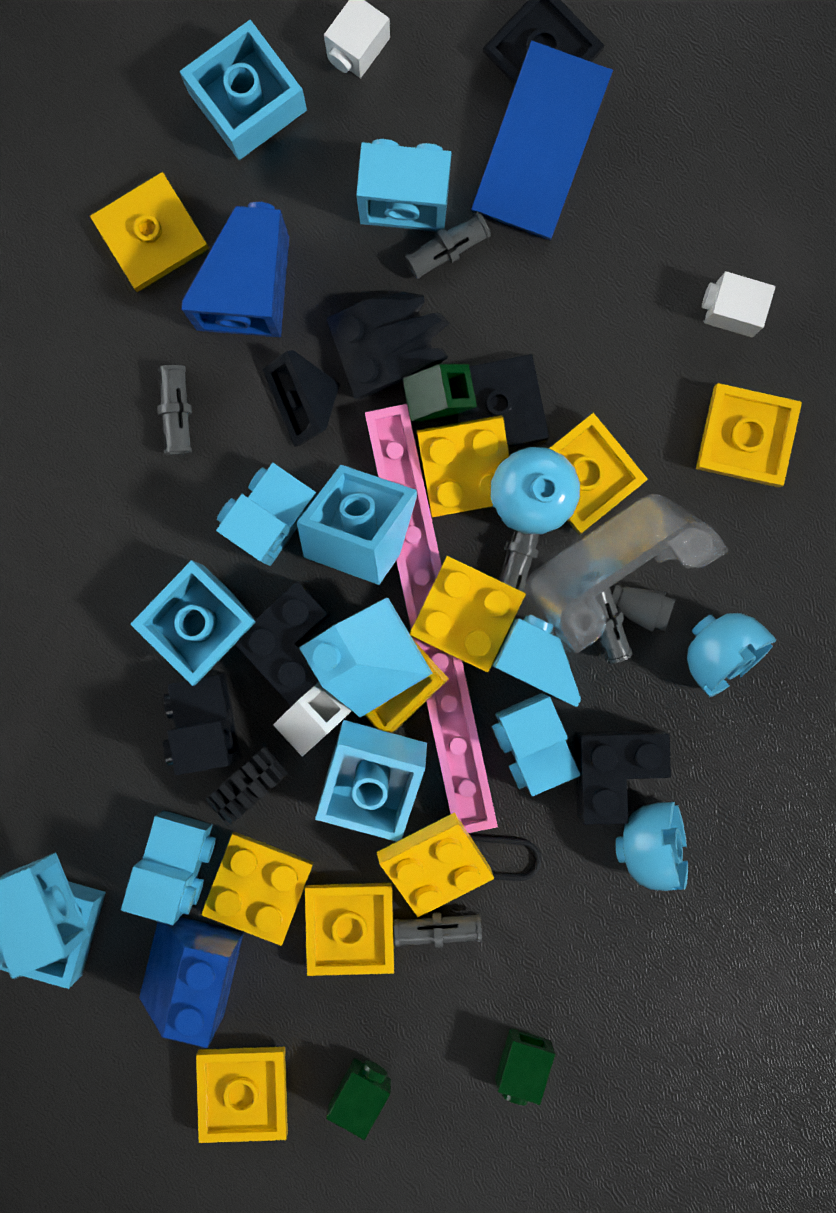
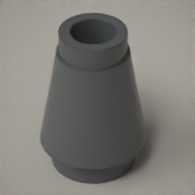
(644, 606)

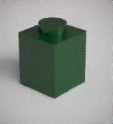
(439, 392)
(524, 1067)
(359, 1097)

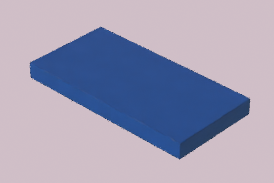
(541, 140)

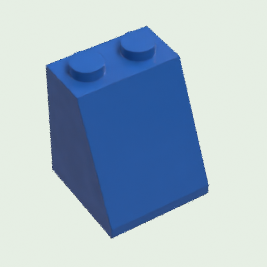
(243, 276)
(190, 979)

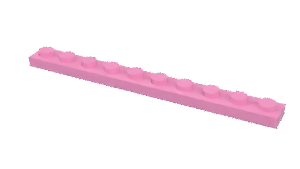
(418, 567)

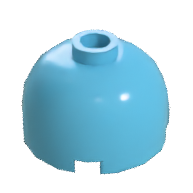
(535, 490)
(726, 649)
(654, 847)

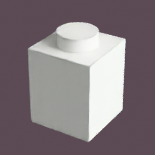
(356, 37)
(738, 304)
(311, 718)

